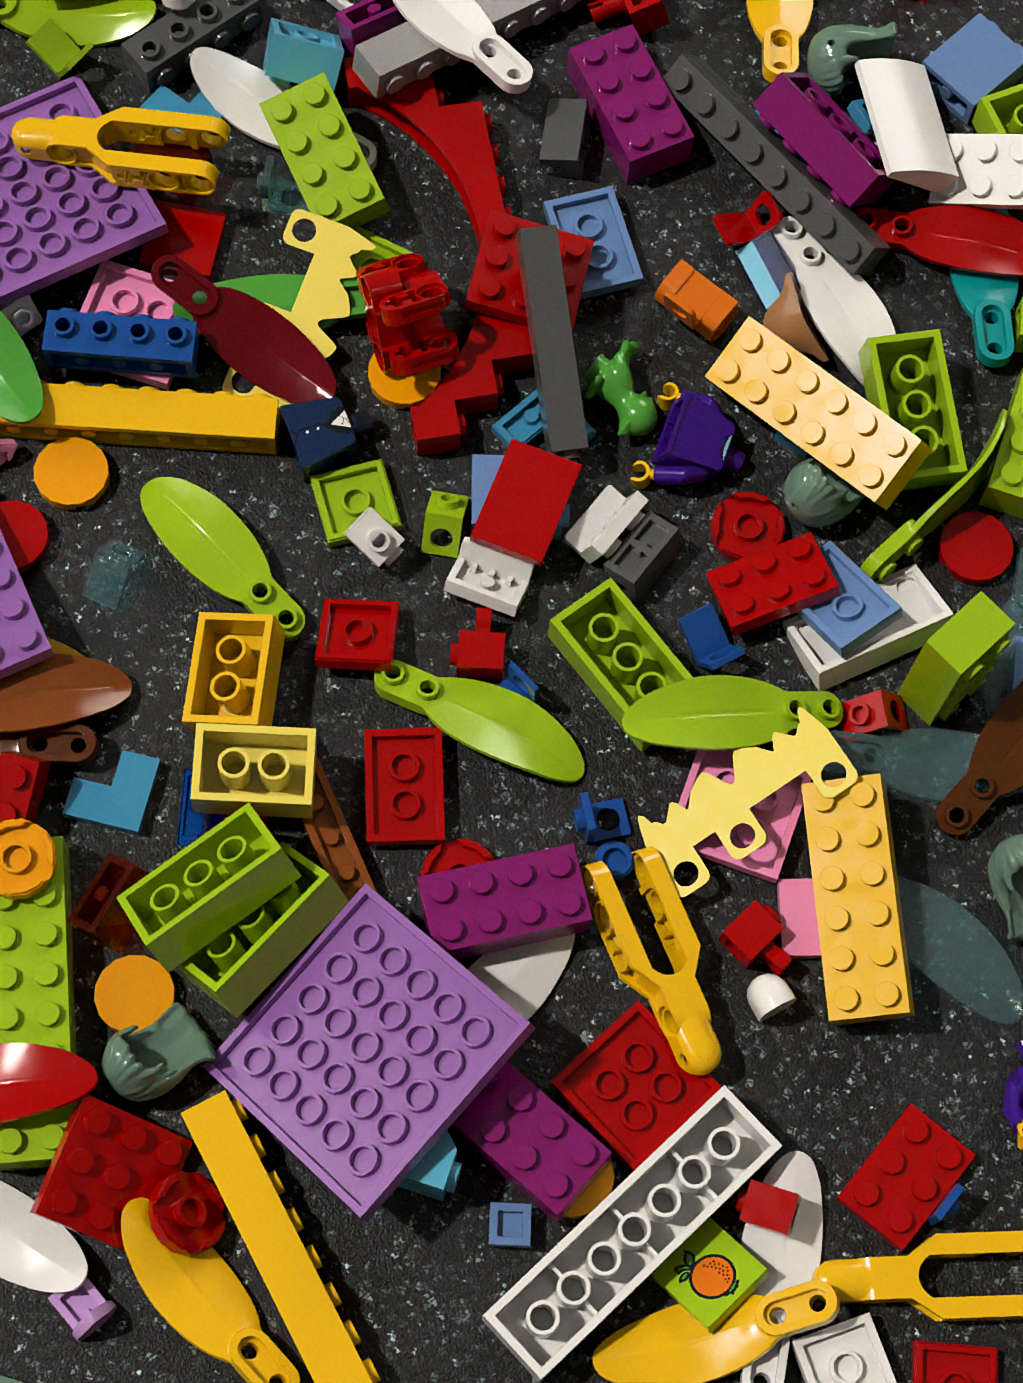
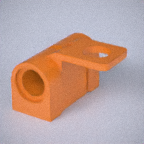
(697, 301)

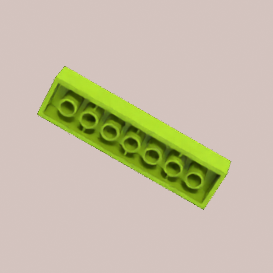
(37, 1002)

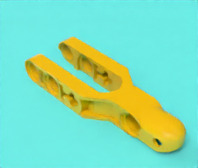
(78, 142)
(674, 997)
(897, 1278)

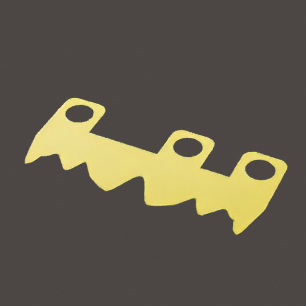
(321, 291)
(722, 806)

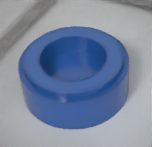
(617, 858)

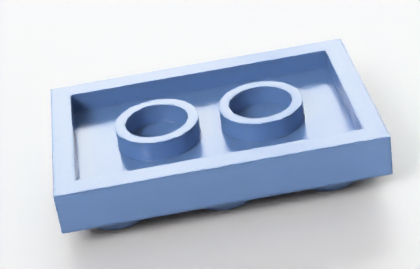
(599, 218)
(859, 610)

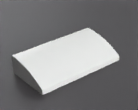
(906, 123)
(922, 614)

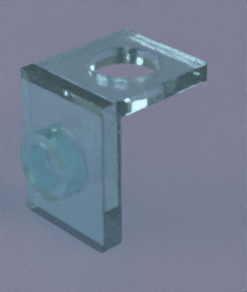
(273, 188)
(110, 573)

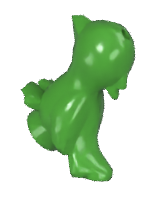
(615, 385)

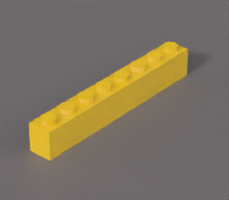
(154, 418)
(274, 1243)

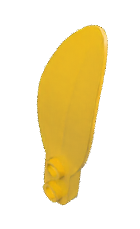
(780, 29)
(201, 1300)
(678, 1349)

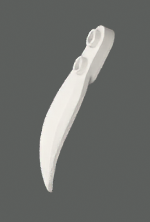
(469, 34)
(239, 88)
(836, 301)
(524, 973)
(35, 1249)
(787, 1258)

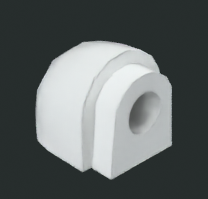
(769, 995)

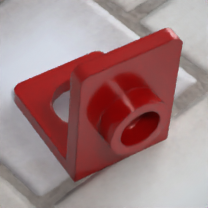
(743, 227)
(873, 713)

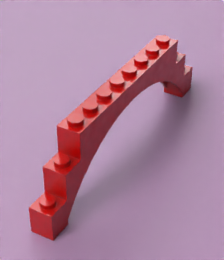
(461, 146)

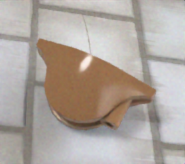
(791, 322)

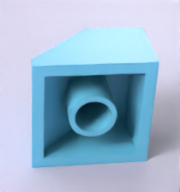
(300, 53)
(436, 1171)

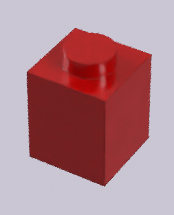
(768, 1207)

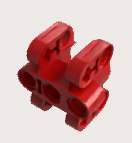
(404, 315)

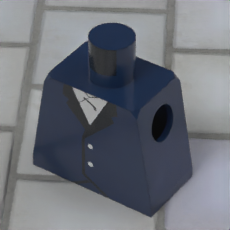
(323, 434)

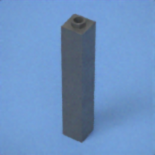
(551, 341)

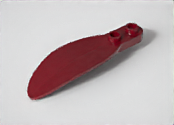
(249, 335)

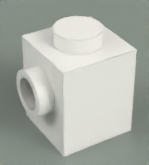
(375, 538)

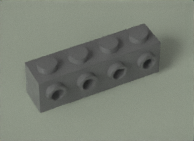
(167, 44)

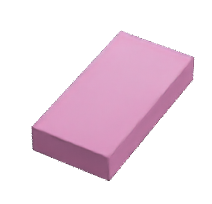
(798, 918)

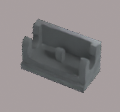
(566, 137)
(644, 555)

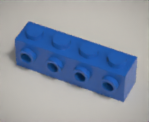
(121, 343)

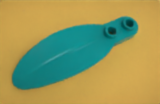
(988, 299)

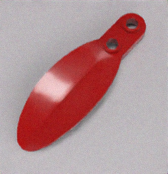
(954, 237)
(41, 1079)

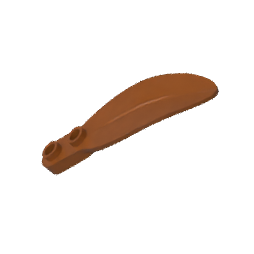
(60, 693)

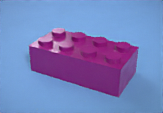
(630, 104)
(824, 138)
(505, 902)
(532, 1142)

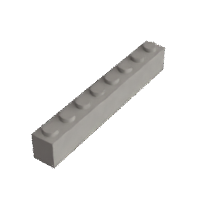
(406, 55)

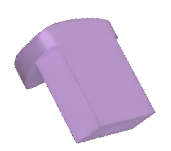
(83, 1309)

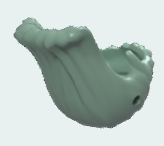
(840, 47)
(818, 494)
(1006, 881)
(157, 1057)

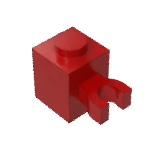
(479, 652)
(753, 937)

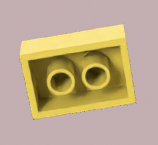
(254, 765)

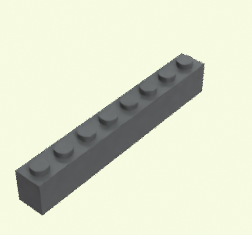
(774, 166)

